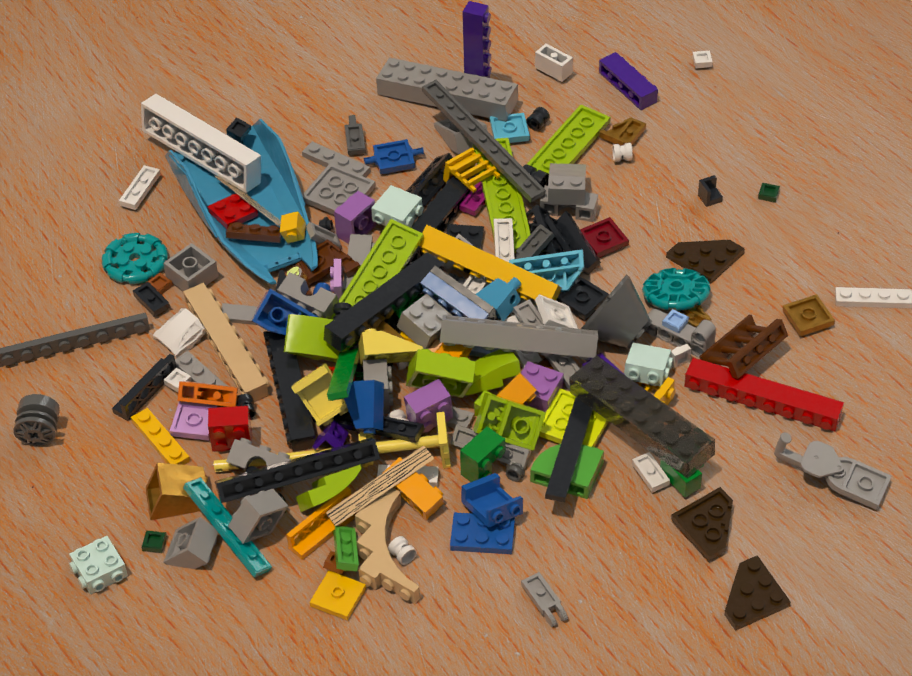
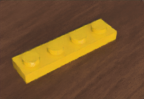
(160, 438)

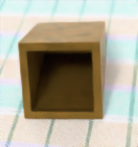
(166, 491)

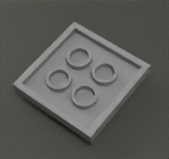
(335, 187)

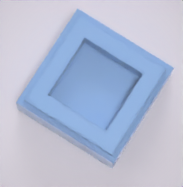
(675, 321)

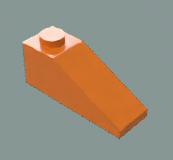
(207, 393)

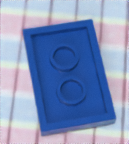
(473, 535)

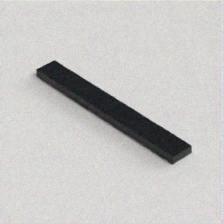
(569, 452)

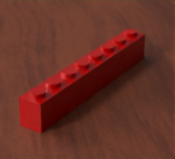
(764, 395)

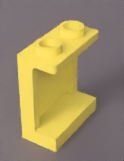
(313, 393)

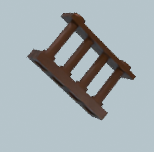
(752, 352)

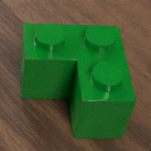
(480, 453)
(684, 485)

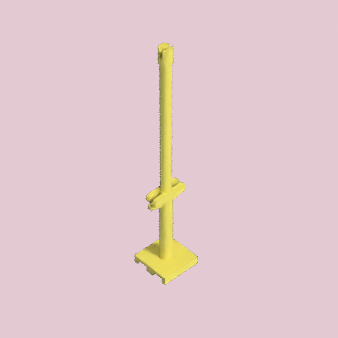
(439, 440)

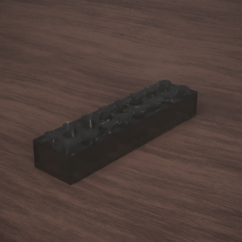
(642, 416)

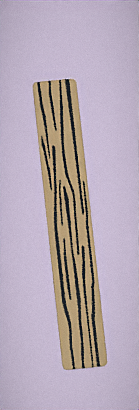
(251, 201)
(379, 485)

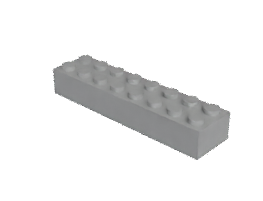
(475, 93)

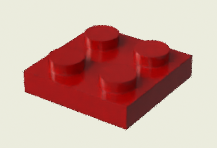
(232, 210)

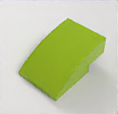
(306, 338)
(492, 369)
(511, 420)
(327, 488)

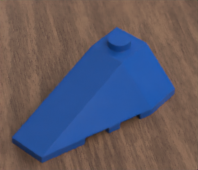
(274, 312)

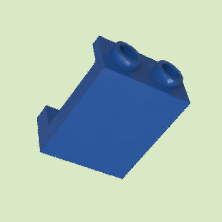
(490, 501)

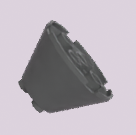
(620, 316)

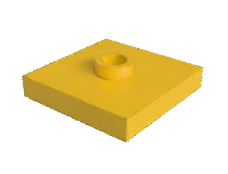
(337, 595)

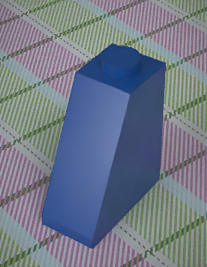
(366, 405)

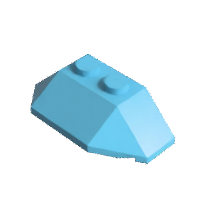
(558, 267)

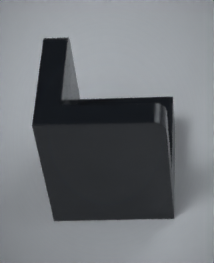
(238, 130)
(708, 192)

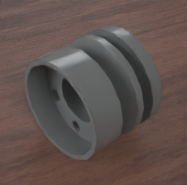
(36, 420)

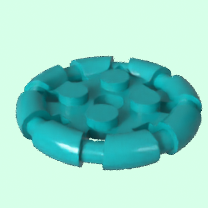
(128, 248)
(676, 289)

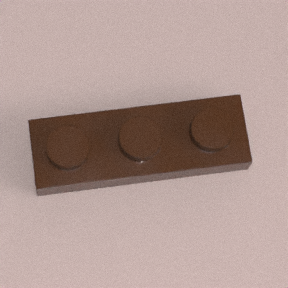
(254, 232)

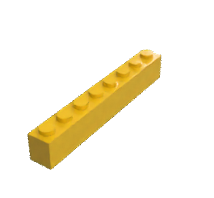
(485, 264)

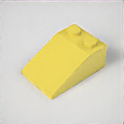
(383, 345)

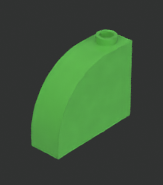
(585, 474)

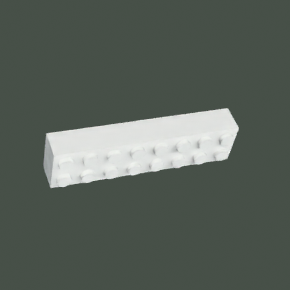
(201, 143)

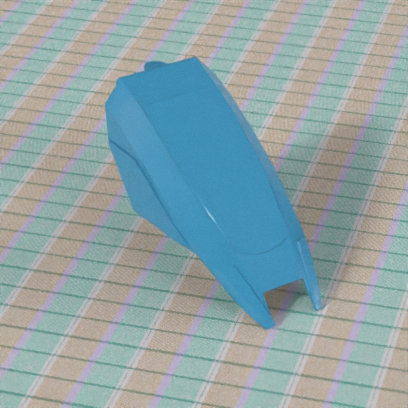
(276, 193)

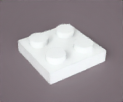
(555, 313)

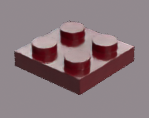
(605, 237)

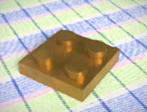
(808, 315)

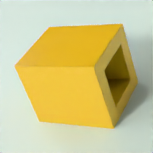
(292, 227)

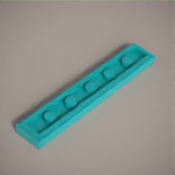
(220, 519)

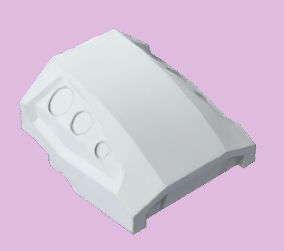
(180, 332)

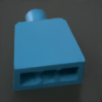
(501, 296)

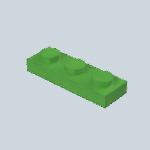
(345, 548)

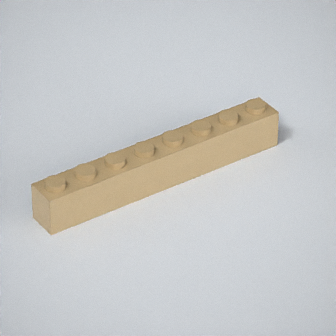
(226, 343)

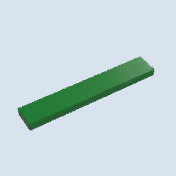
(343, 375)

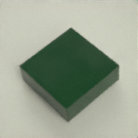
(768, 192)
(154, 541)

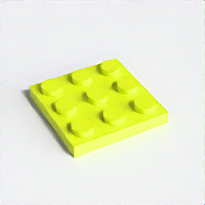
(558, 416)

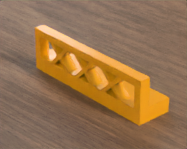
(314, 535)

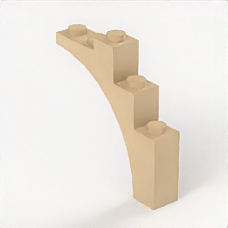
(378, 565)

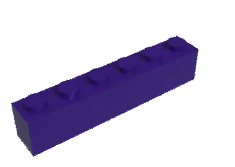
(476, 39)

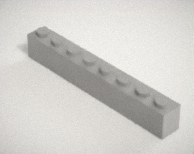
(518, 336)

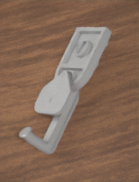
(841, 473)

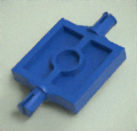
(393, 156)

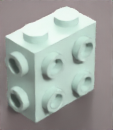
(397, 205)
(648, 364)
(97, 565)

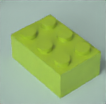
(453, 372)

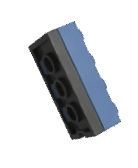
(456, 297)

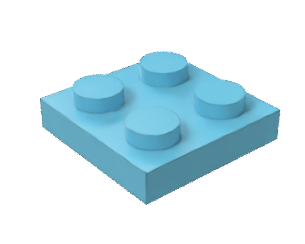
(514, 128)

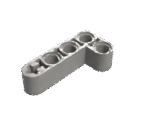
(697, 338)

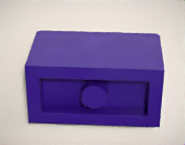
(333, 434)

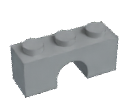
(583, 212)
(320, 304)
(243, 453)

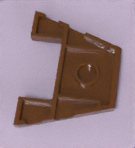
(325, 255)

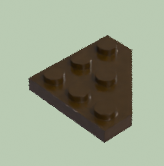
(706, 257)
(707, 522)
(754, 595)

